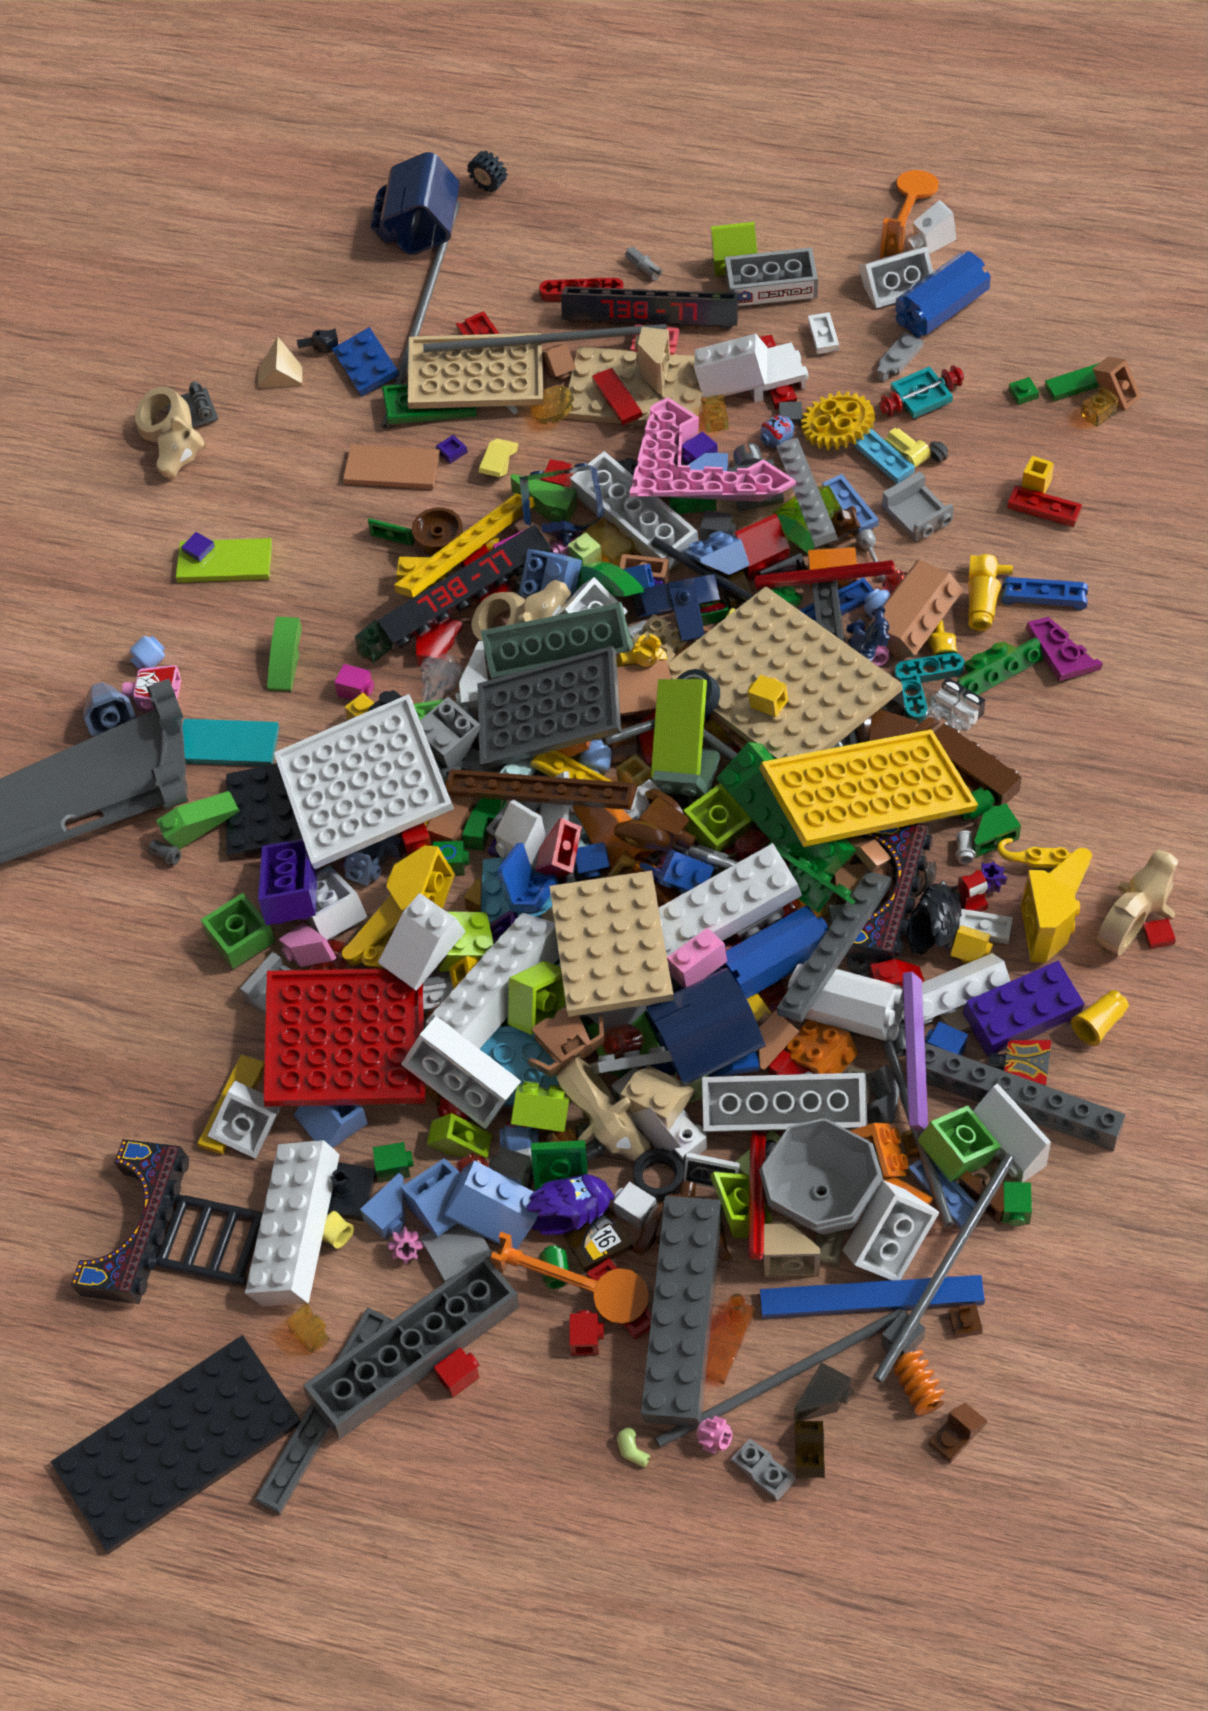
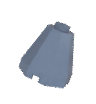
(106, 708)

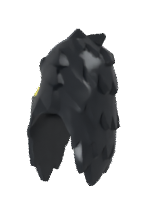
(935, 918)

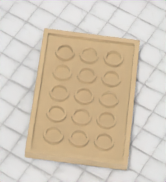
(474, 375)
(589, 404)
(610, 943)

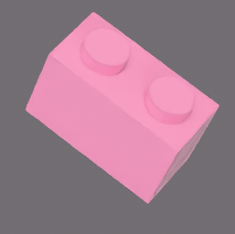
(697, 958)

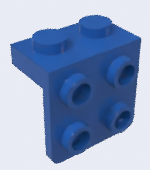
(680, 871)
(521, 887)

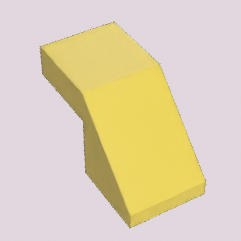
(497, 457)

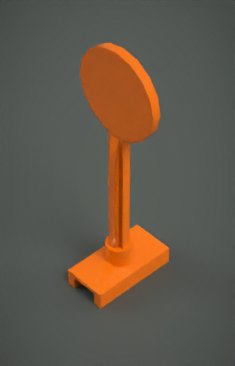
(913, 185)
(618, 1294)

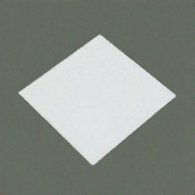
(655, 1130)

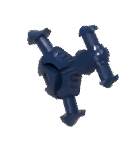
(875, 635)

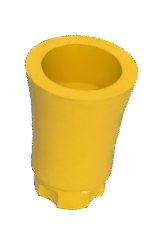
(982, 601)
(1099, 1018)

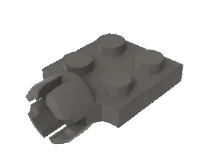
(745, 460)

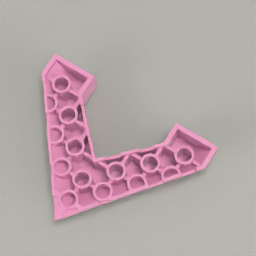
(662, 475)

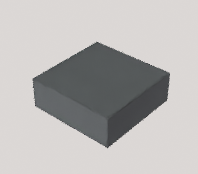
(792, 410)

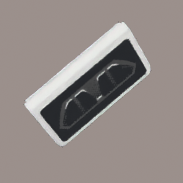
(699, 1168)

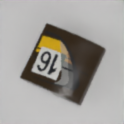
(599, 1240)

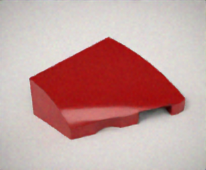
(437, 640)

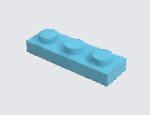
(885, 457)

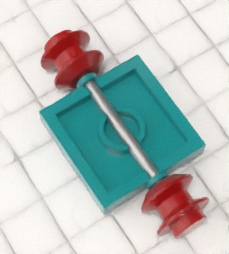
(922, 391)

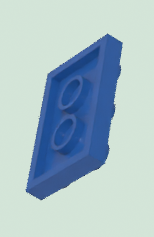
(365, 361)

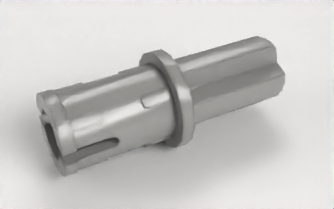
(643, 263)

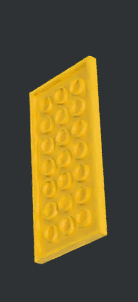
(867, 787)

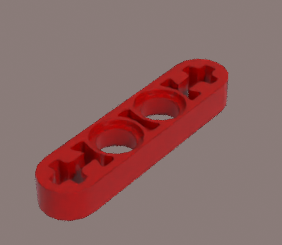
(554, 285)

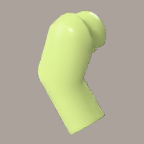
(628, 1448)

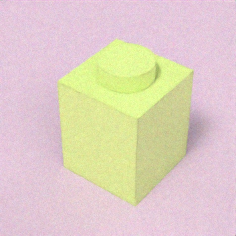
(585, 549)

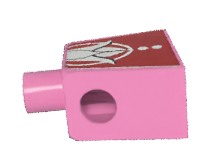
(148, 677)

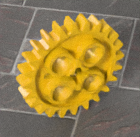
(838, 420)

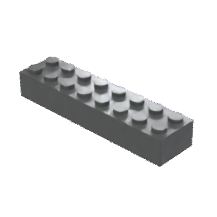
(682, 1311)
(411, 1346)

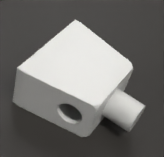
(933, 228)

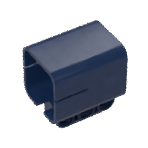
(416, 204)
(706, 1026)

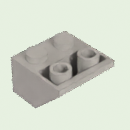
(449, 732)

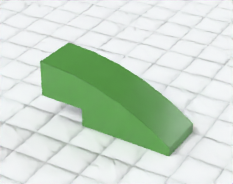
(284, 654)

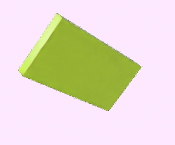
(228, 561)
(679, 726)

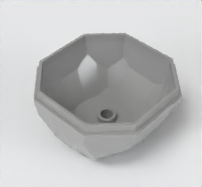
(817, 1159)

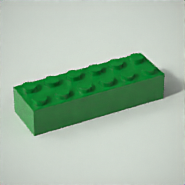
(751, 791)

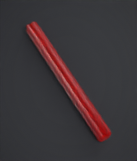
(825, 574)
(756, 1196)

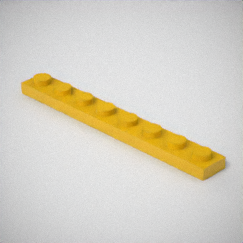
(461, 547)

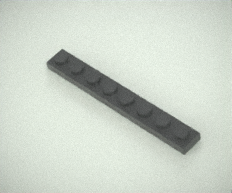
(833, 947)

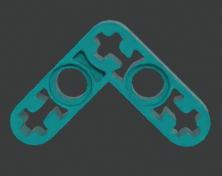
(914, 680)

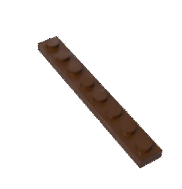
(541, 789)

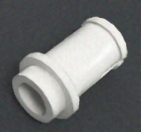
(965, 847)

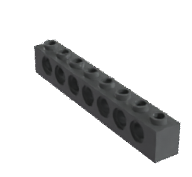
(1039, 1102)

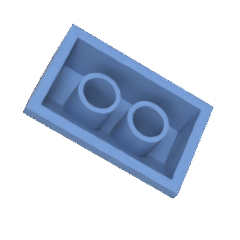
(490, 1204)

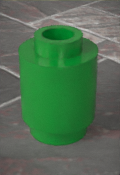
(984, 800)
(555, 1256)

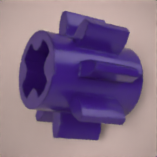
(994, 876)

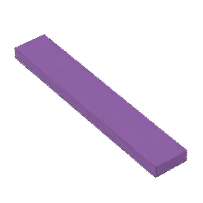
(915, 1052)

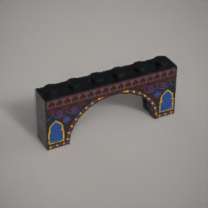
(883, 932)
(125, 1271)

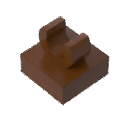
(965, 1321)

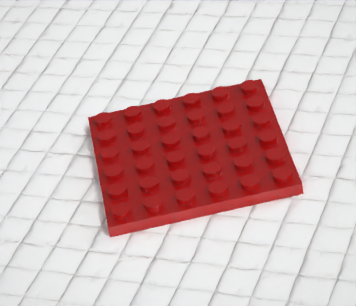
(340, 1038)

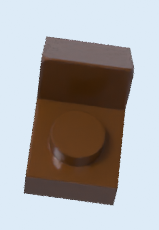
(974, 1188)
(957, 1432)

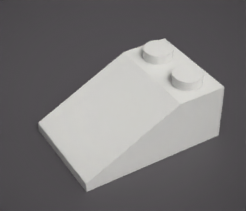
(336, 905)
(420, 941)

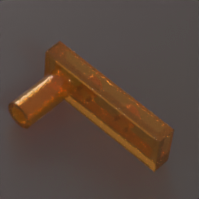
(728, 1338)

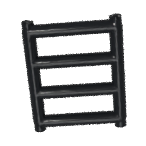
(212, 1272)

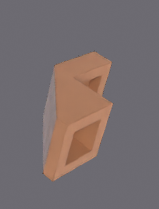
(869, 852)

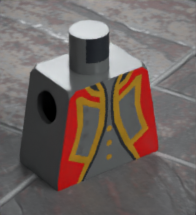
(1025, 1059)

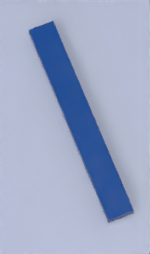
(868, 1296)

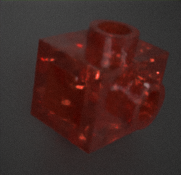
(749, 844)

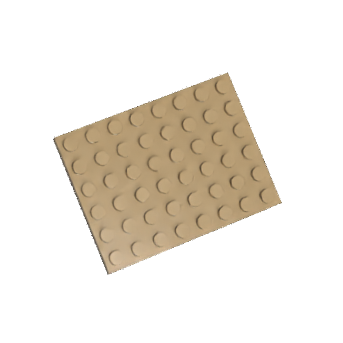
(826, 679)

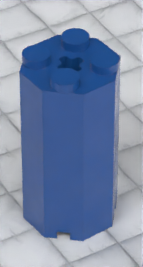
(942, 294)
(775, 951)

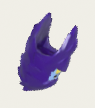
(569, 1203)

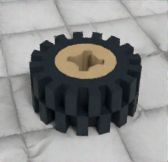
(487, 171)

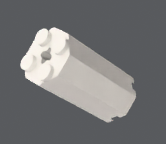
(858, 1004)

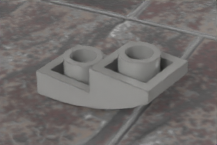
(763, 1470)

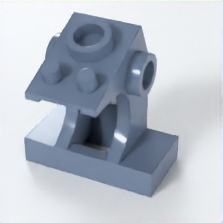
(359, 864)

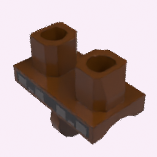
(845, 524)

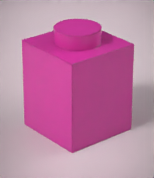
(353, 682)

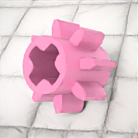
(412, 1245)
(714, 1434)

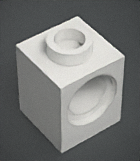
(633, 1204)

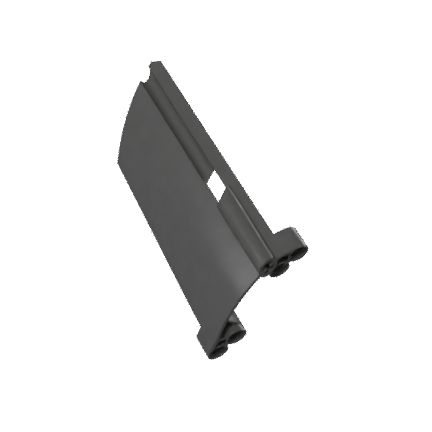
(111, 773)

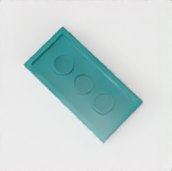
(230, 742)

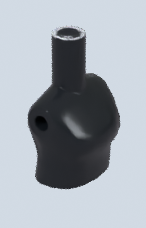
(321, 340)

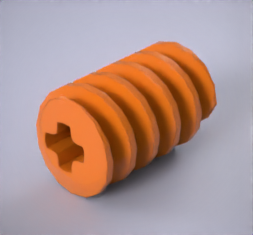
(917, 1382)

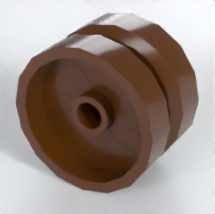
(435, 530)

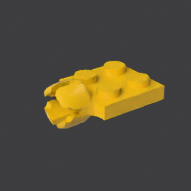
(643, 652)

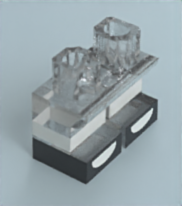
(956, 705)

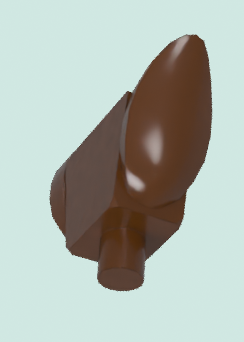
(887, 724)
(658, 827)
(653, 1225)

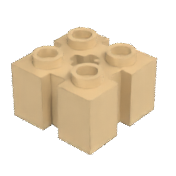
(668, 637)

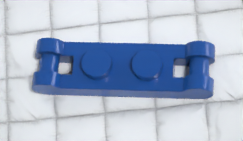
(1044, 592)

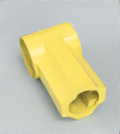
(913, 451)

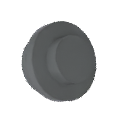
(938, 451)

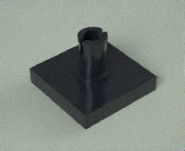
(351, 1190)

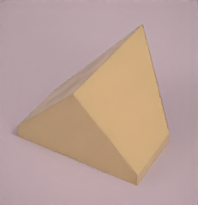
(279, 368)

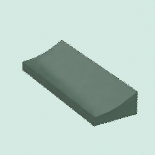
(555, 638)

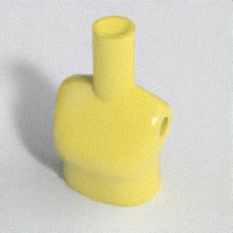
(337, 1230)

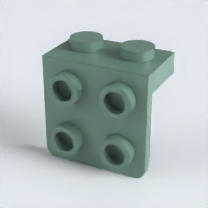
(689, 783)

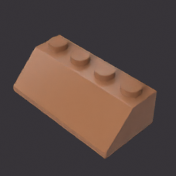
(918, 607)

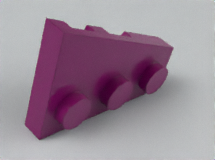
(1060, 652)

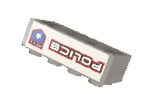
(772, 276)

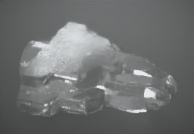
(439, 676)

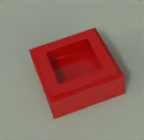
(1159, 933)

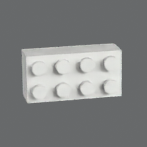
(460, 1072)

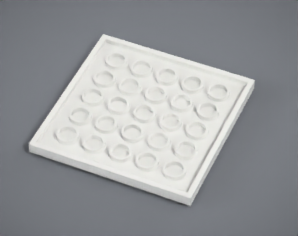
(362, 781)

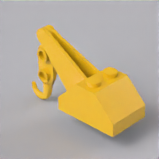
(420, 872)
(1049, 898)

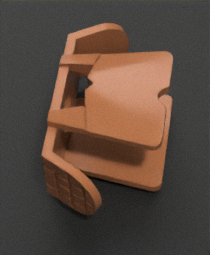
(564, 1040)

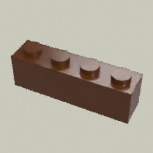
(978, 767)

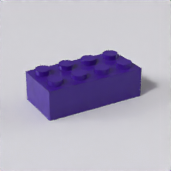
(287, 883)
(1023, 1008)

